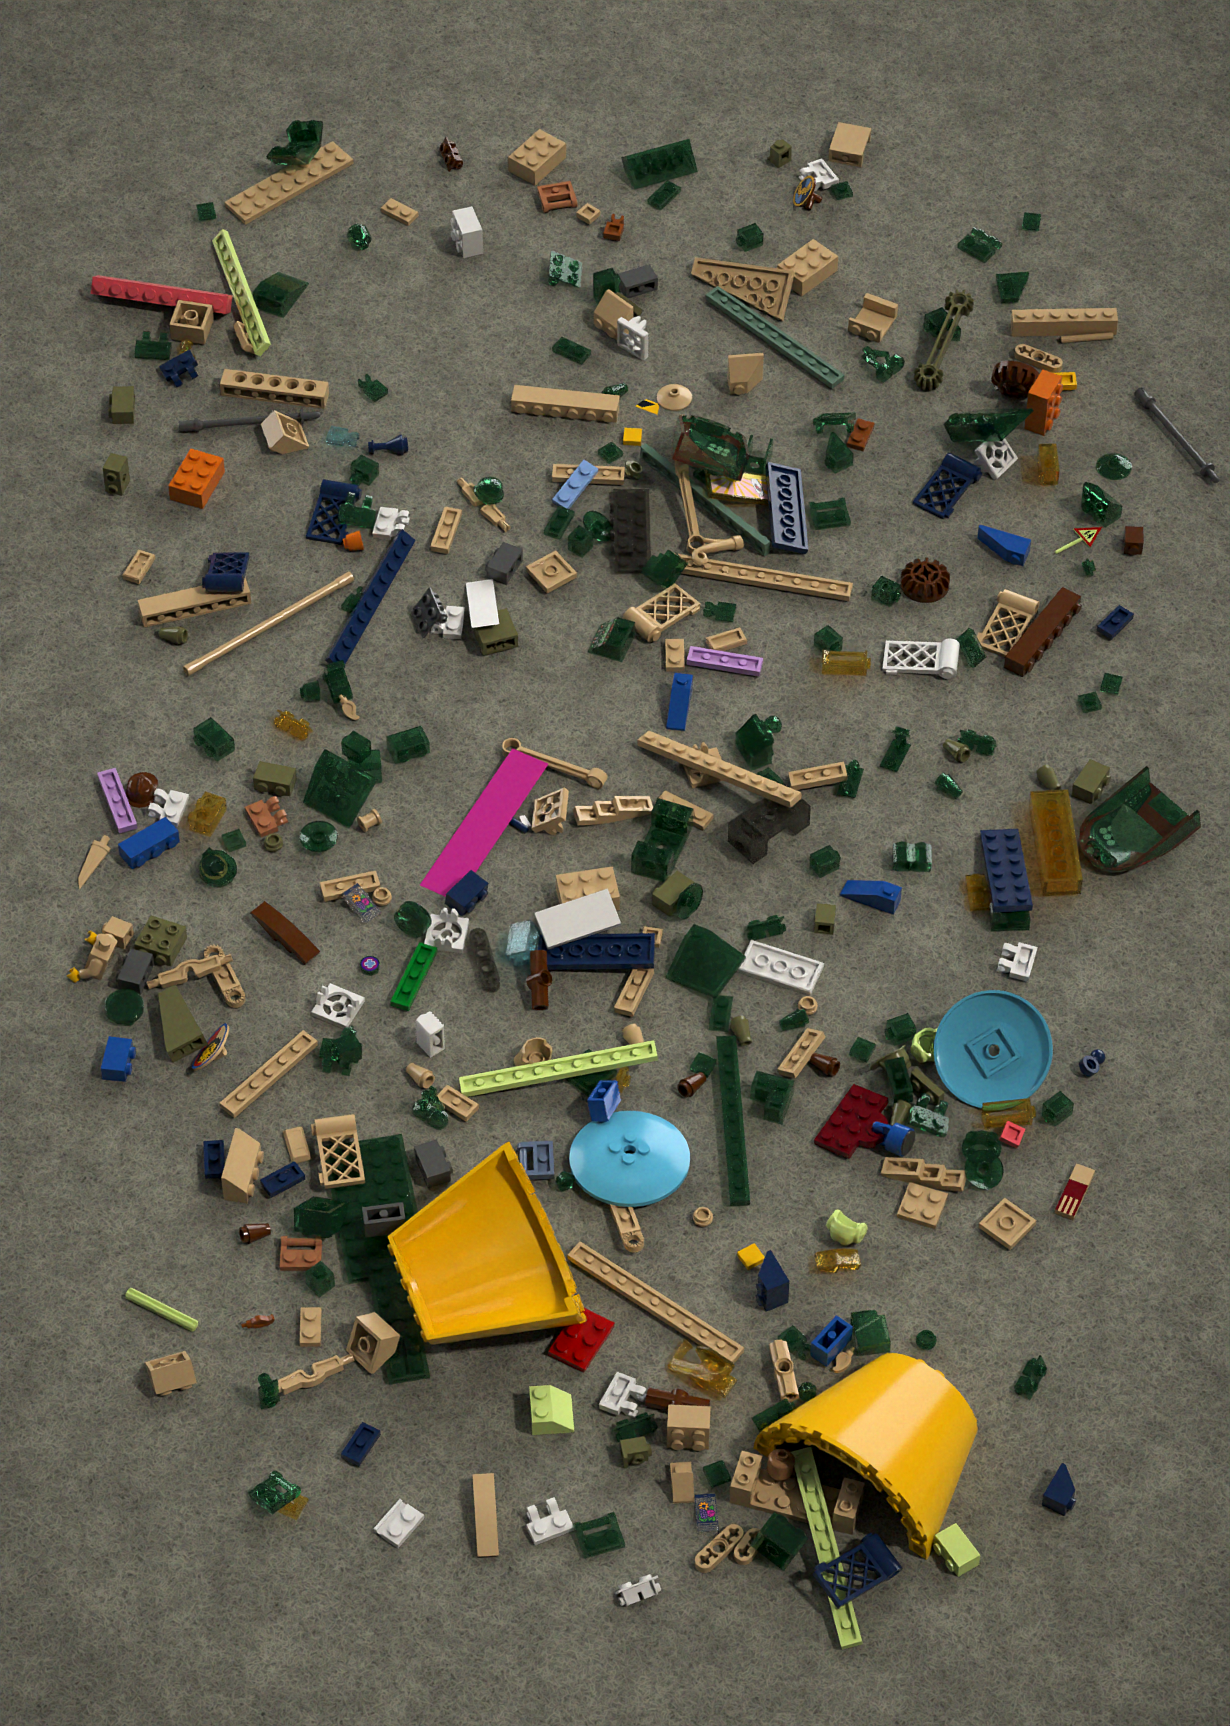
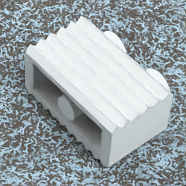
(430, 1034)

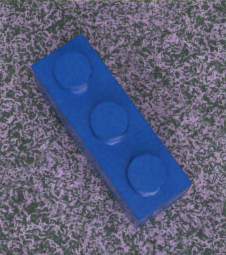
(149, 843)

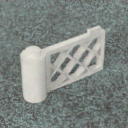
(945, 661)

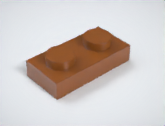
(860, 435)

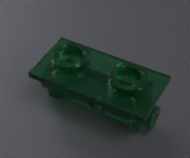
(984, 742)
(896, 753)
(854, 774)
(772, 924)
(1034, 1370)
(268, 1391)
(773, 1414)
(642, 1423)

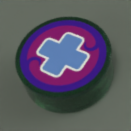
(369, 965)

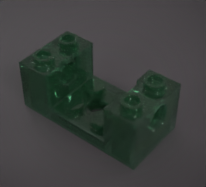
(669, 827)

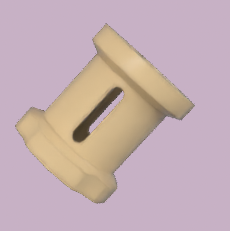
(369, 820)

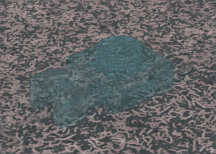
(340, 436)

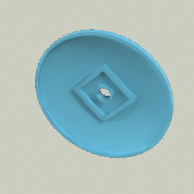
(985, 1021)
(629, 1179)

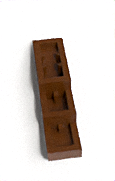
(285, 932)

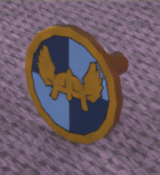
(805, 193)

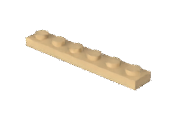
(268, 1074)

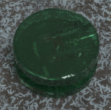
(412, 919)

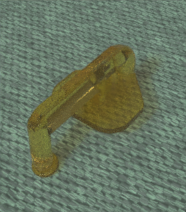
(710, 1358)

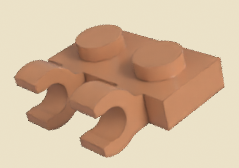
(261, 818)

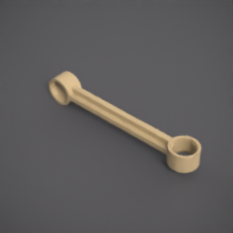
(682, 472)
(593, 777)

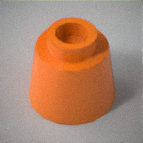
(353, 541)

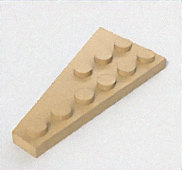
(755, 285)

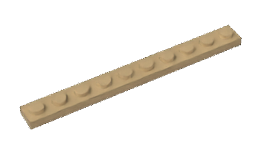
(770, 578)
(719, 769)
(654, 1302)

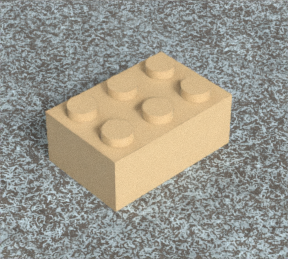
(537, 157)
(811, 266)
(583, 883)

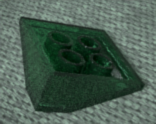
(338, 788)
(704, 962)

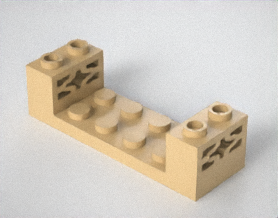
(757, 1490)

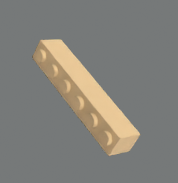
(1063, 321)
(565, 403)
(188, 604)

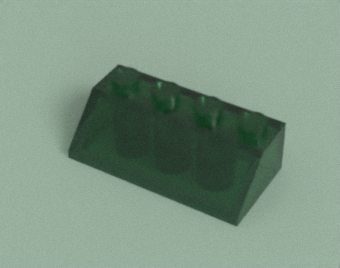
(660, 164)

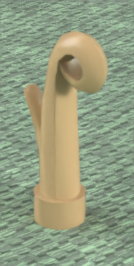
(716, 545)

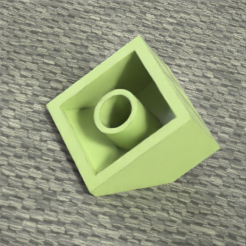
(550, 1410)

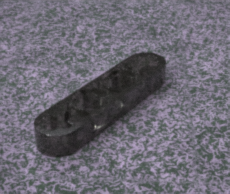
(481, 961)

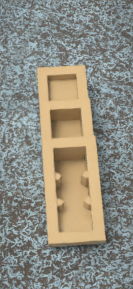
(611, 811)
(923, 1174)
(485, 1515)

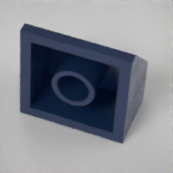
(772, 1284)

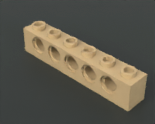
(274, 388)

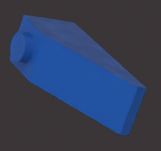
(1006, 545)
(679, 701)
(873, 894)

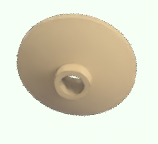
(674, 397)

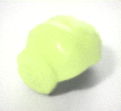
(923, 1045)
(844, 1229)

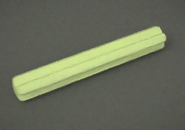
(161, 1309)

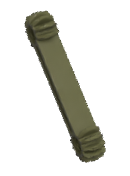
(943, 339)

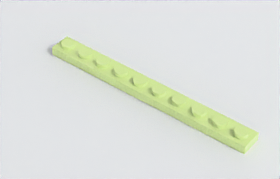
(241, 292)
(558, 1068)
(825, 1542)

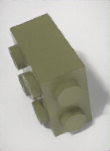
(497, 637)
(162, 940)

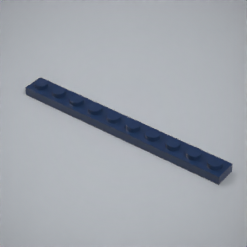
(371, 598)

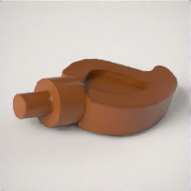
(259, 1321)

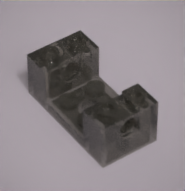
(751, 829)

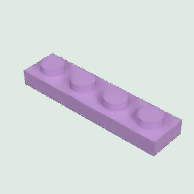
(724, 661)
(117, 800)

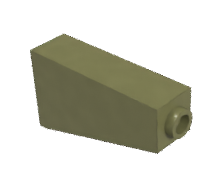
(179, 1026)

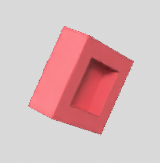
(1012, 1134)

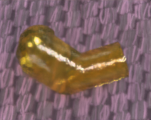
(186, 345)

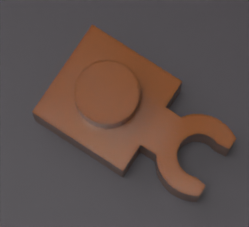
(614, 229)

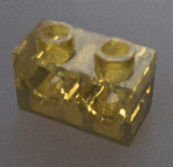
(207, 814)

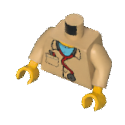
(99, 957)

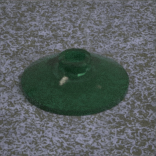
(1114, 466)
(598, 525)
(318, 830)
(689, 900)
(992, 1169)

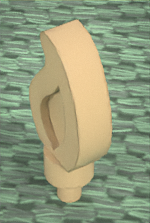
(348, 708)
(843, 1360)

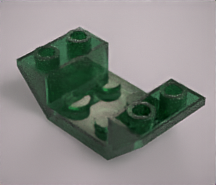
(303, 144)

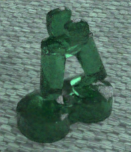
(885, 370)
(424, 1109)

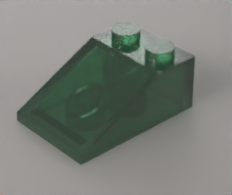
(278, 293)

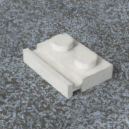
(398, 1523)

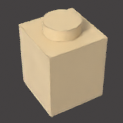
(120, 930)

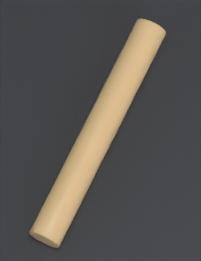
(1086, 337)

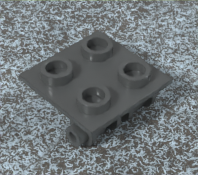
(428, 612)

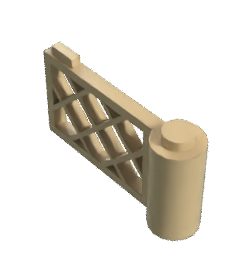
(1012, 604)
(646, 622)
(336, 1130)

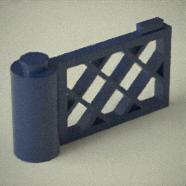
(958, 470)
(335, 493)
(221, 581)
(875, 1554)

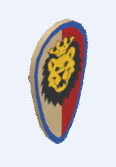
(214, 1049)

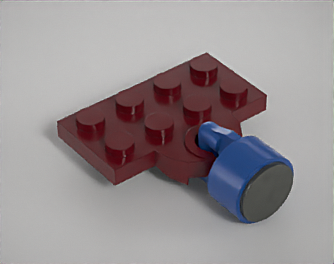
(860, 1122)

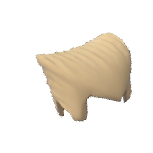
(533, 1051)

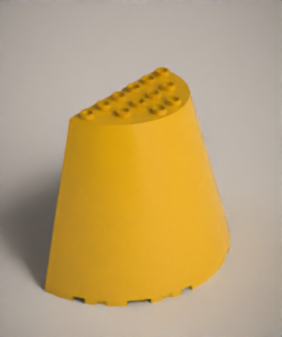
(485, 1258)
(897, 1429)

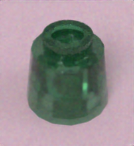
(311, 691)

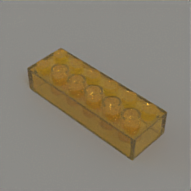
(1055, 842)

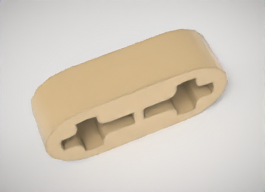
(745, 1544)

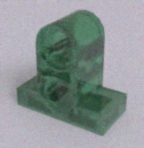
(337, 681)

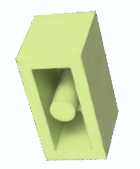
(956, 1550)

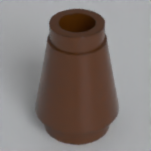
(827, 1064)
(689, 1085)
(253, 1232)

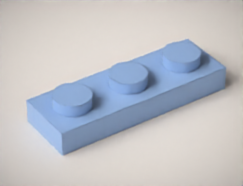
(575, 485)

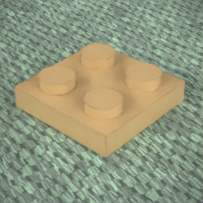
(551, 571)
(922, 1205)
(1007, 1224)

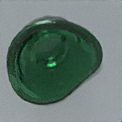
(489, 490)

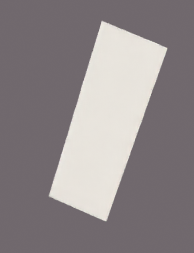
(482, 603)

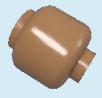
(780, 1464)

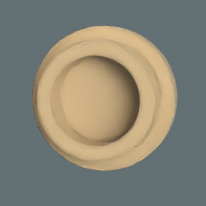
(381, 896)
(808, 1004)
(702, 1217)

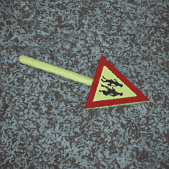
(1088, 535)

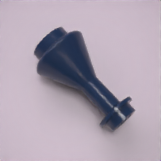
(397, 445)

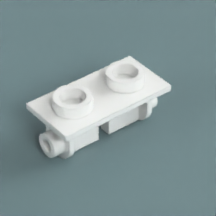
(630, 1592)

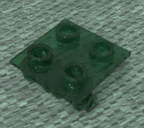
(564, 269)

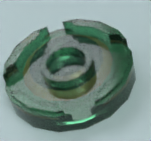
(217, 868)

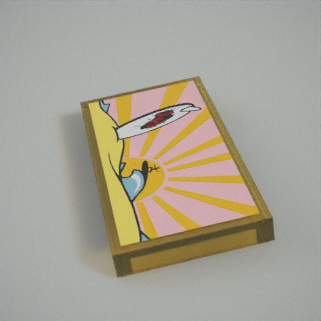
(750, 489)

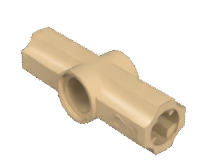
(782, 1361)

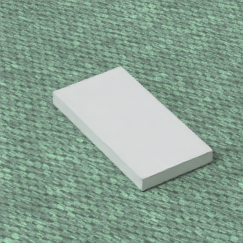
(577, 919)
(781, 967)

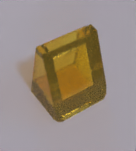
(295, 1507)

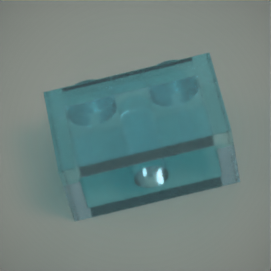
(521, 940)

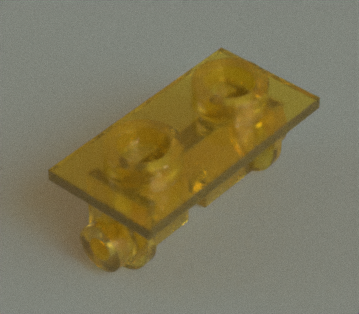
(287, 720)

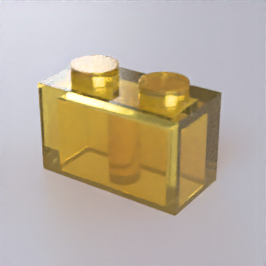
(1048, 464)

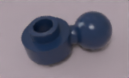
(1090, 1064)

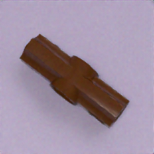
(539, 980)
(661, 1399)

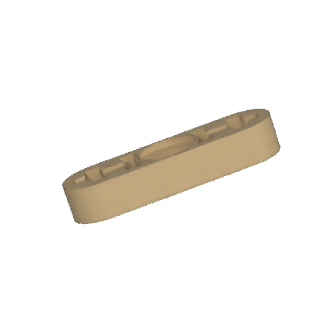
(1028, 350)
(720, 1539)

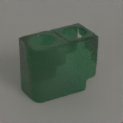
(664, 569)
(870, 1332)

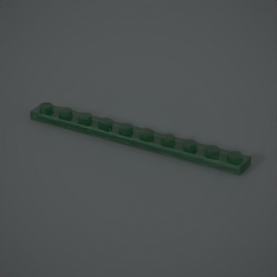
(733, 1121)

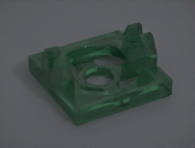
(835, 419)

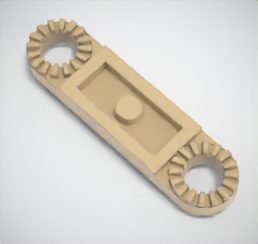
(226, 979)
(627, 1227)

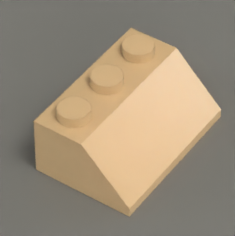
(241, 1167)

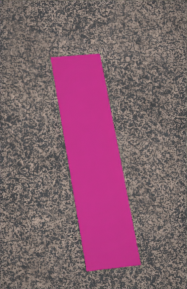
(485, 821)

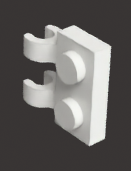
(821, 172)
(386, 521)
(453, 626)
(174, 805)
(1022, 963)
(617, 1394)
(550, 1526)

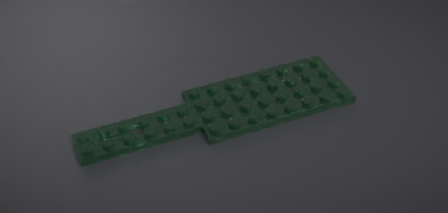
(369, 1258)

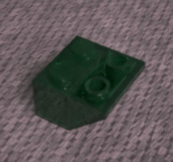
(1100, 504)
(755, 743)

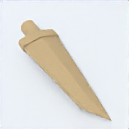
(95, 856)

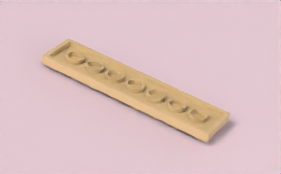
(288, 183)

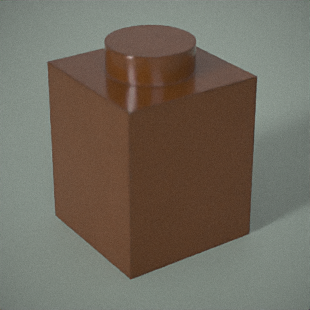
(1133, 540)

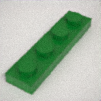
(413, 976)

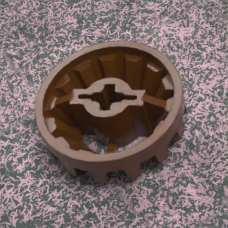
(1013, 378)
(924, 588)

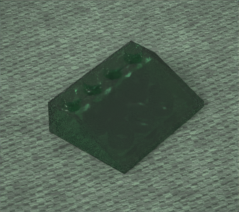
(984, 424)

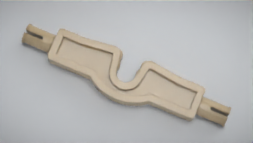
(489, 511)
(179, 974)
(321, 1370)

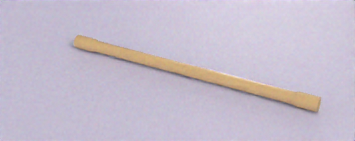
(198, 664)

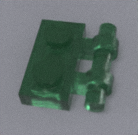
(978, 249)

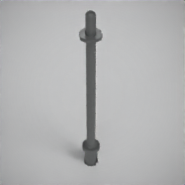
(1148, 402)
(197, 424)

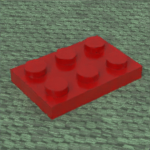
(581, 1342)

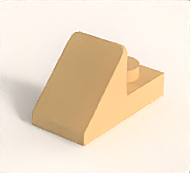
(682, 1482)

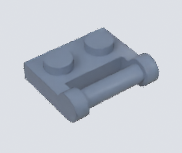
(542, 1159)

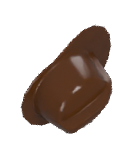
(141, 789)

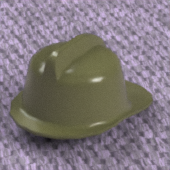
(898, 1053)

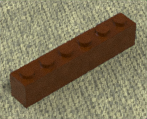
(1043, 632)

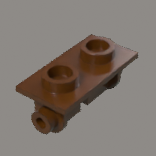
(450, 154)

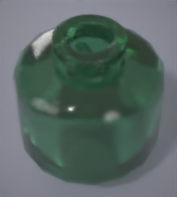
(359, 236)

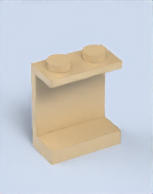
(849, 144)
(873, 318)

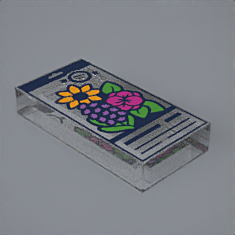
(361, 903)
(706, 1514)

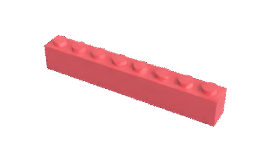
(158, 293)

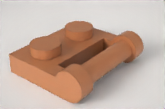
(557, 192)
(299, 1259)

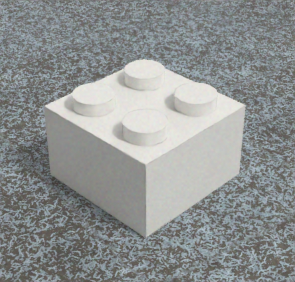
(467, 232)

